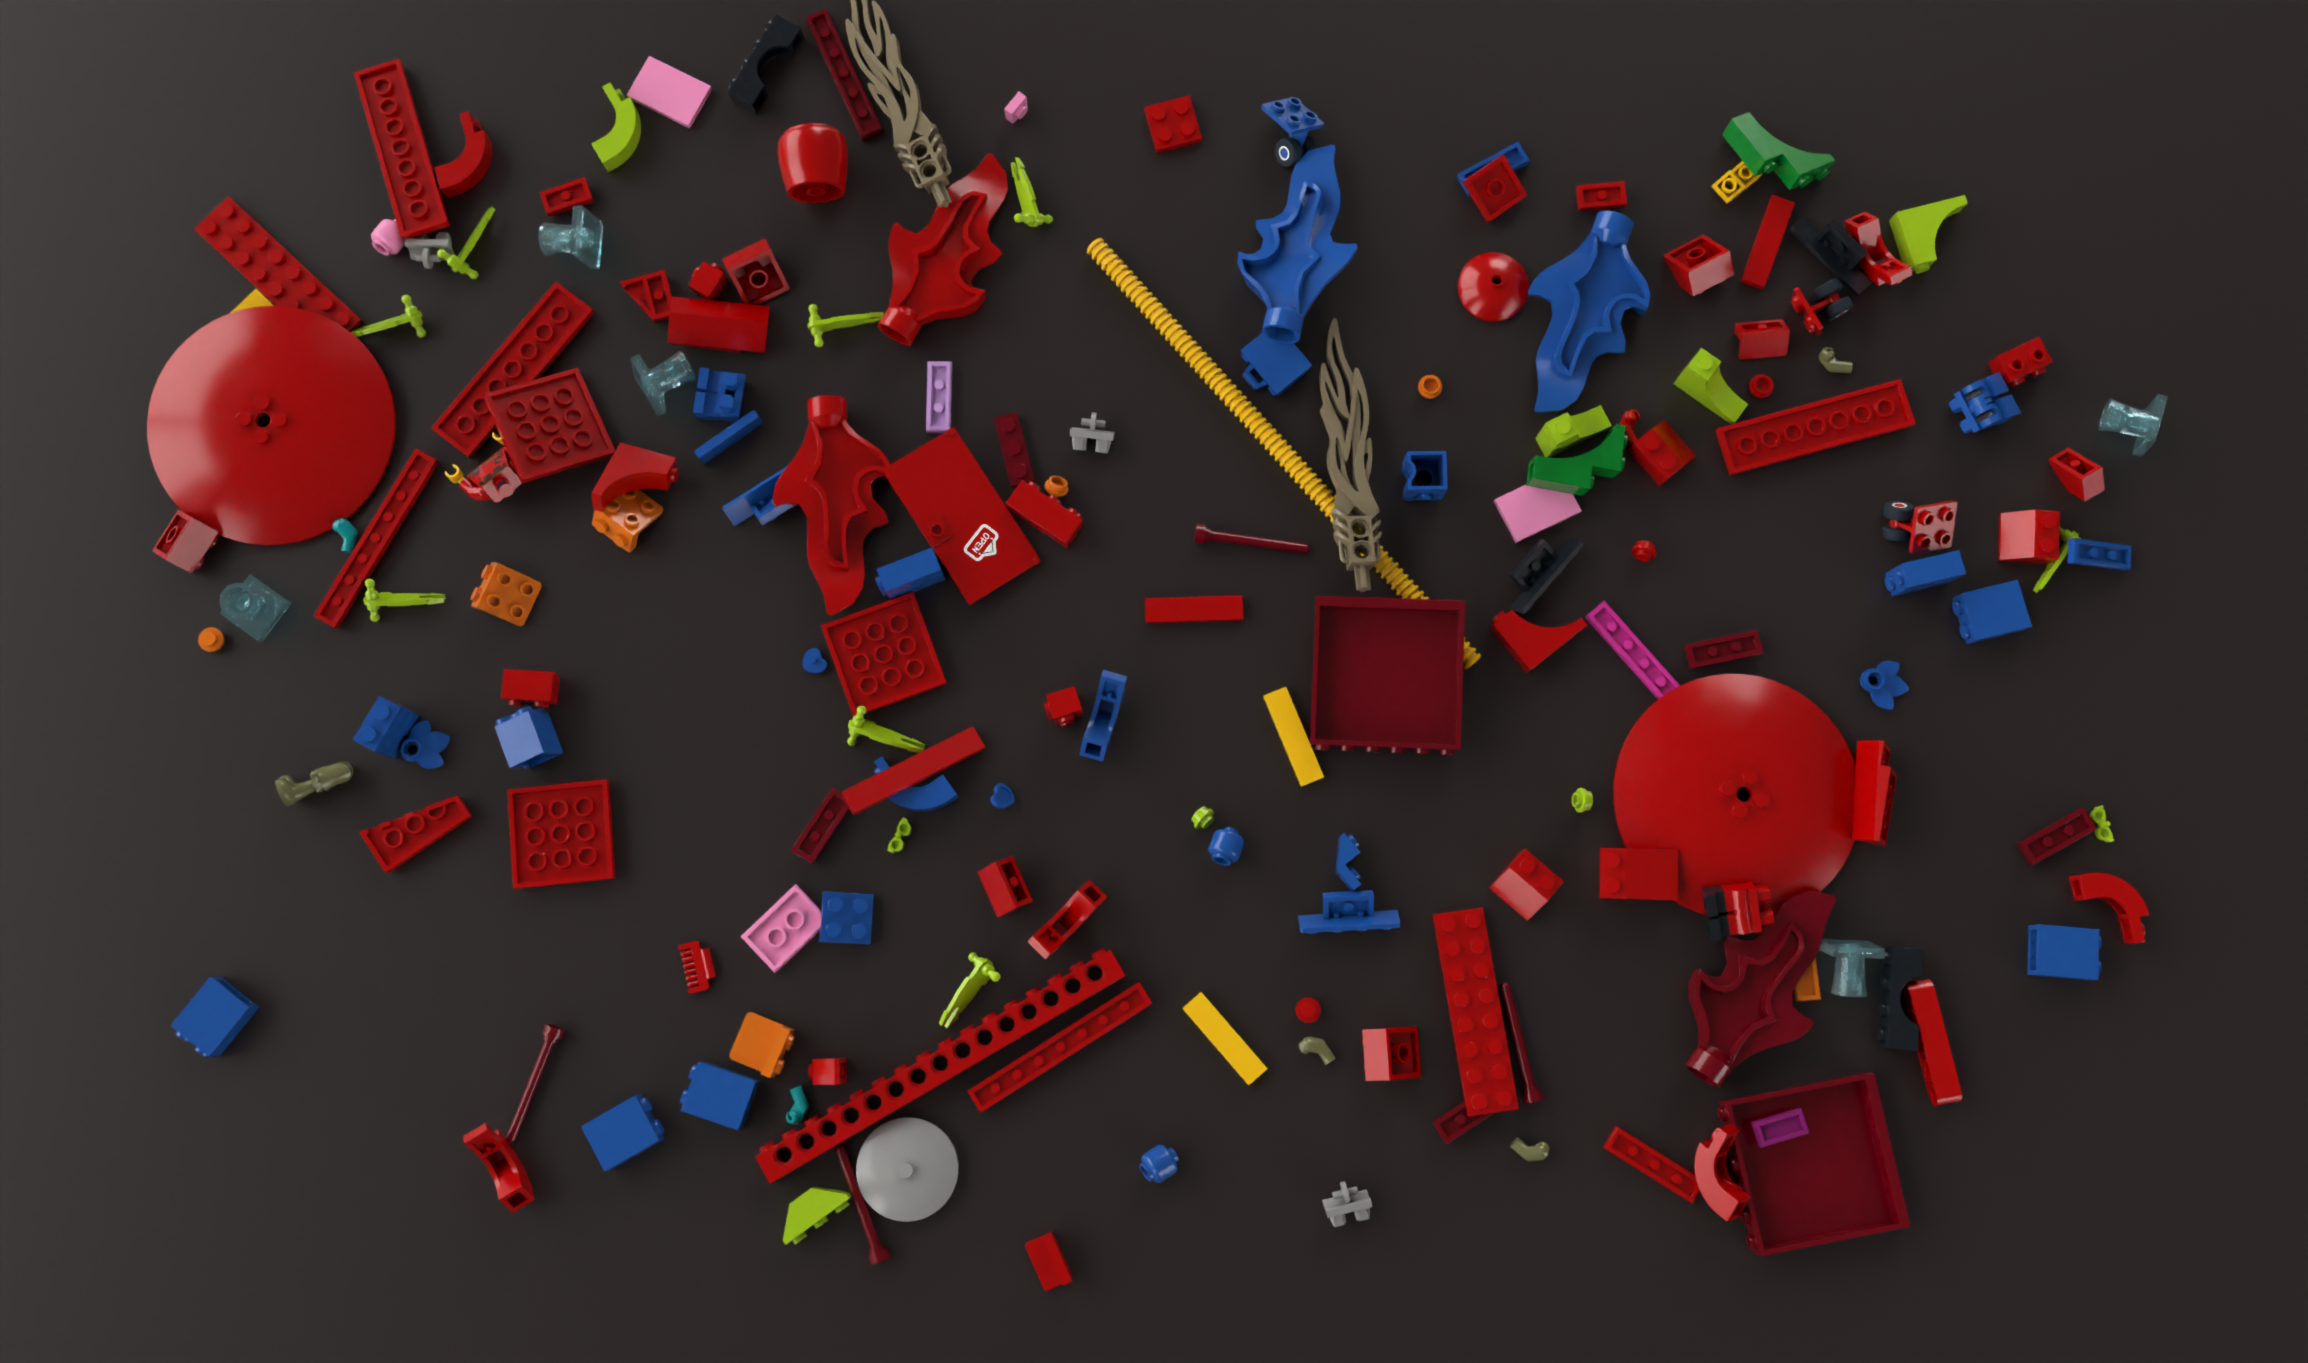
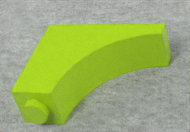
(1917, 230)
(1705, 384)
(1569, 430)

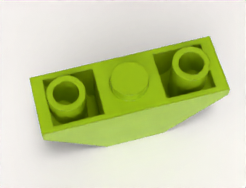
(811, 1210)

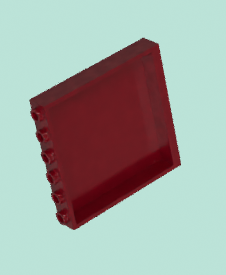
(1387, 674)
(1823, 1183)

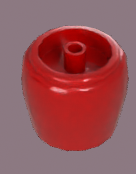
(813, 162)

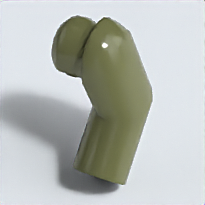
(1829, 361)
(1317, 1045)
(1530, 1153)

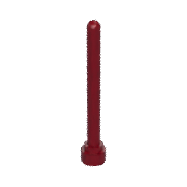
(1204, 534)
(552, 1035)
(1531, 1092)
(877, 1251)

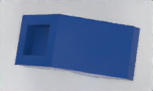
(1346, 851)

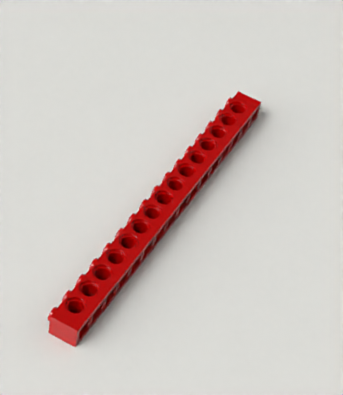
(775, 1167)

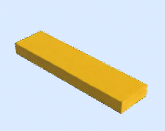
(1293, 736)
(1224, 1038)

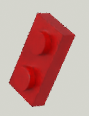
(565, 196)
(1601, 196)

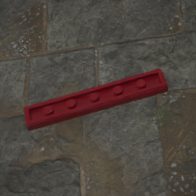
(844, 75)

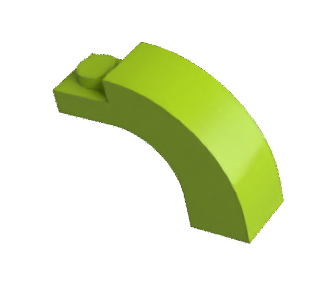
(624, 137)

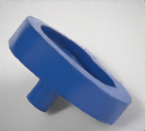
(814, 662)
(1002, 796)

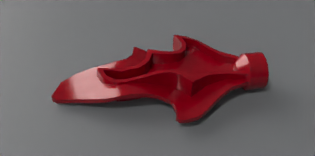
(1752, 998)

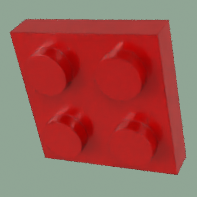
(1173, 124)
(1495, 188)

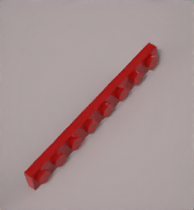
(376, 538)
(1059, 1047)

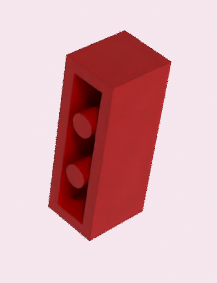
(1045, 513)

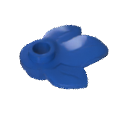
(1886, 684)
(428, 745)

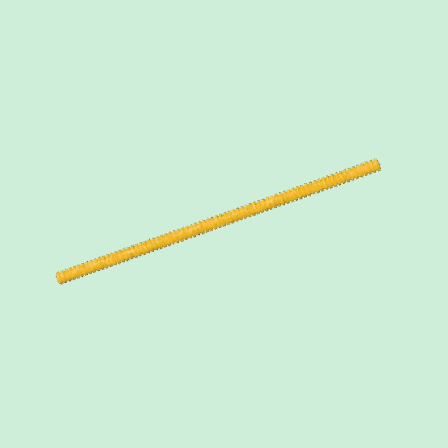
(1247, 414)

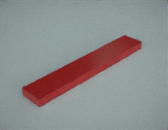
(913, 770)

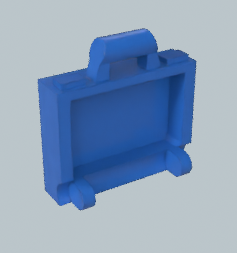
(1275, 363)

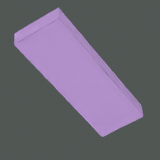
(939, 396)

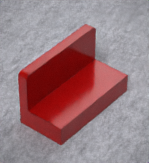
(1762, 339)
(1048, 1261)

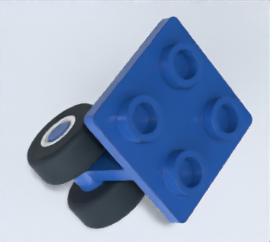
(1297, 121)

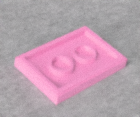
(669, 92)
(1534, 510)
(784, 928)

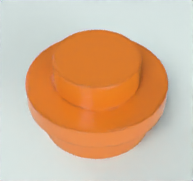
(1430, 386)
(1056, 486)
(211, 639)

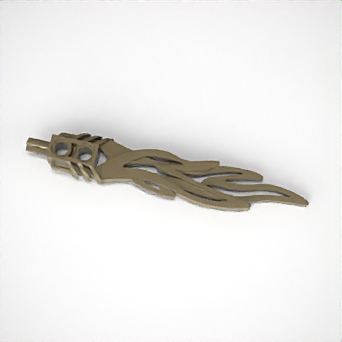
(916, 122)
(1348, 498)

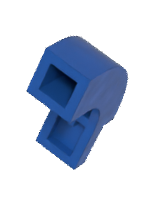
(1103, 715)
(924, 798)

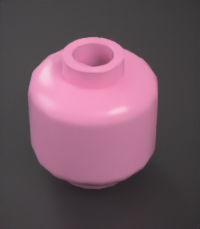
(387, 237)

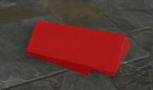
(718, 325)
(1873, 792)

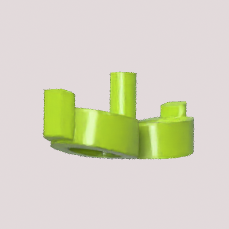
(903, 830)
(2103, 831)

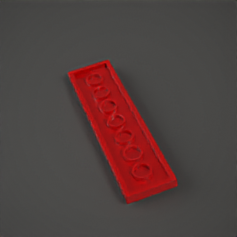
(401, 149)
(270, 265)
(518, 360)
(1815, 427)
(1475, 1012)

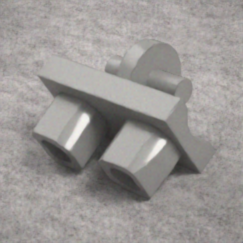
(425, 249)
(1102, 437)
(1347, 1201)

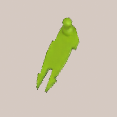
(1026, 196)
(458, 262)
(411, 315)
(819, 326)
(2064, 535)
(374, 600)
(859, 726)
(968, 989)

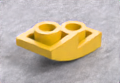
(1734, 182)

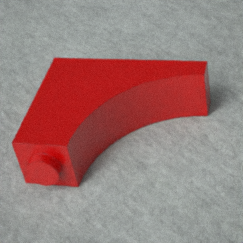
(632, 470)
(1529, 642)

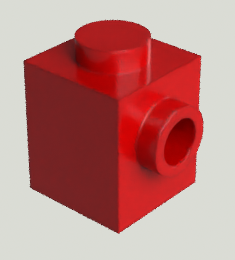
(708, 281)

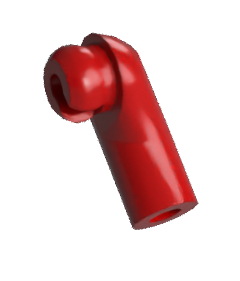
(1629, 420)

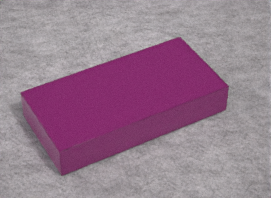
(1780, 1127)

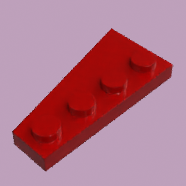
(407, 836)

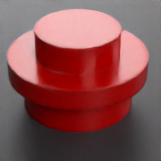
(1761, 386)
(1644, 551)
(1308, 1010)

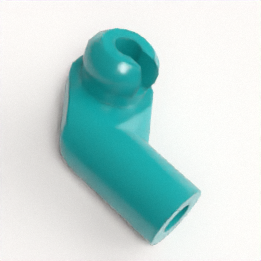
(348, 534)
(800, 1106)

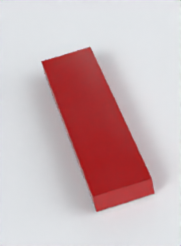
(1767, 242)
(1194, 609)
(1652, 1164)

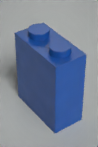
(1925, 573)
(909, 574)
(1991, 612)
(386, 727)
(2063, 952)
(214, 1017)
(719, 1095)
(623, 1132)

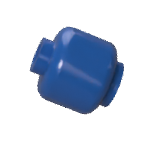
(1226, 846)
(1159, 1163)

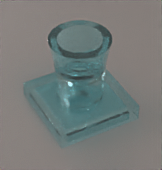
(580, 239)
(662, 378)
(2134, 421)
(253, 606)
(1850, 964)

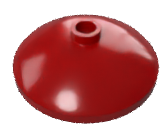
(1490, 300)

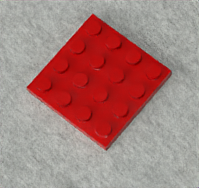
(549, 425)
(884, 654)
(561, 834)

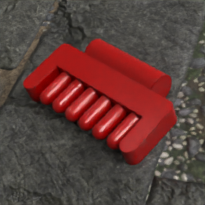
(703, 966)

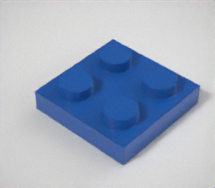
(846, 918)

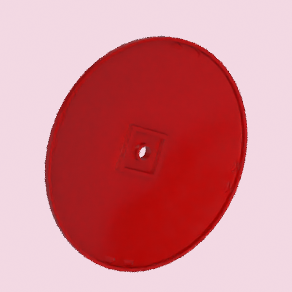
(324, 436)
(1725, 734)

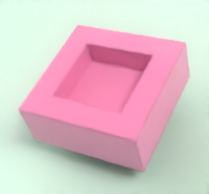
(1016, 108)

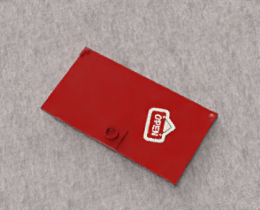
(961, 515)

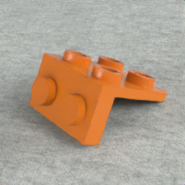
(626, 518)
(505, 593)
(762, 1044)

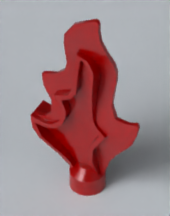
(938, 264)
(834, 489)

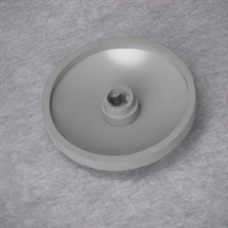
(907, 1169)

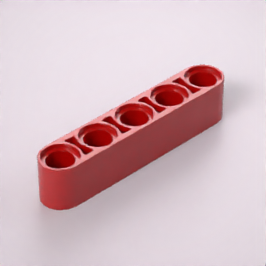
(1933, 1042)

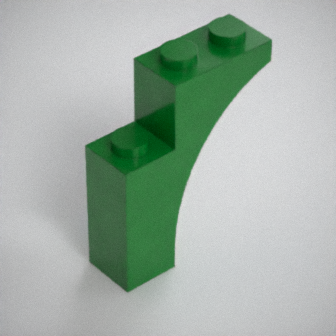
(1766, 153)
(1577, 473)

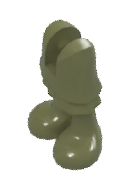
(321, 779)

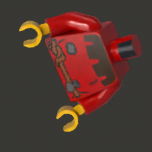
(490, 480)

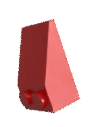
(1638, 874)

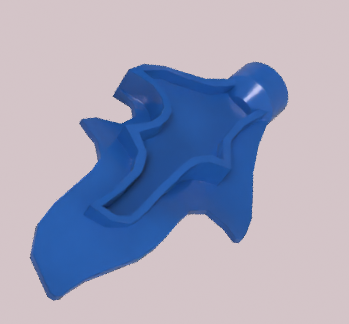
(1298, 248)
(1587, 306)

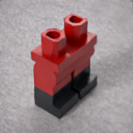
(1735, 909)

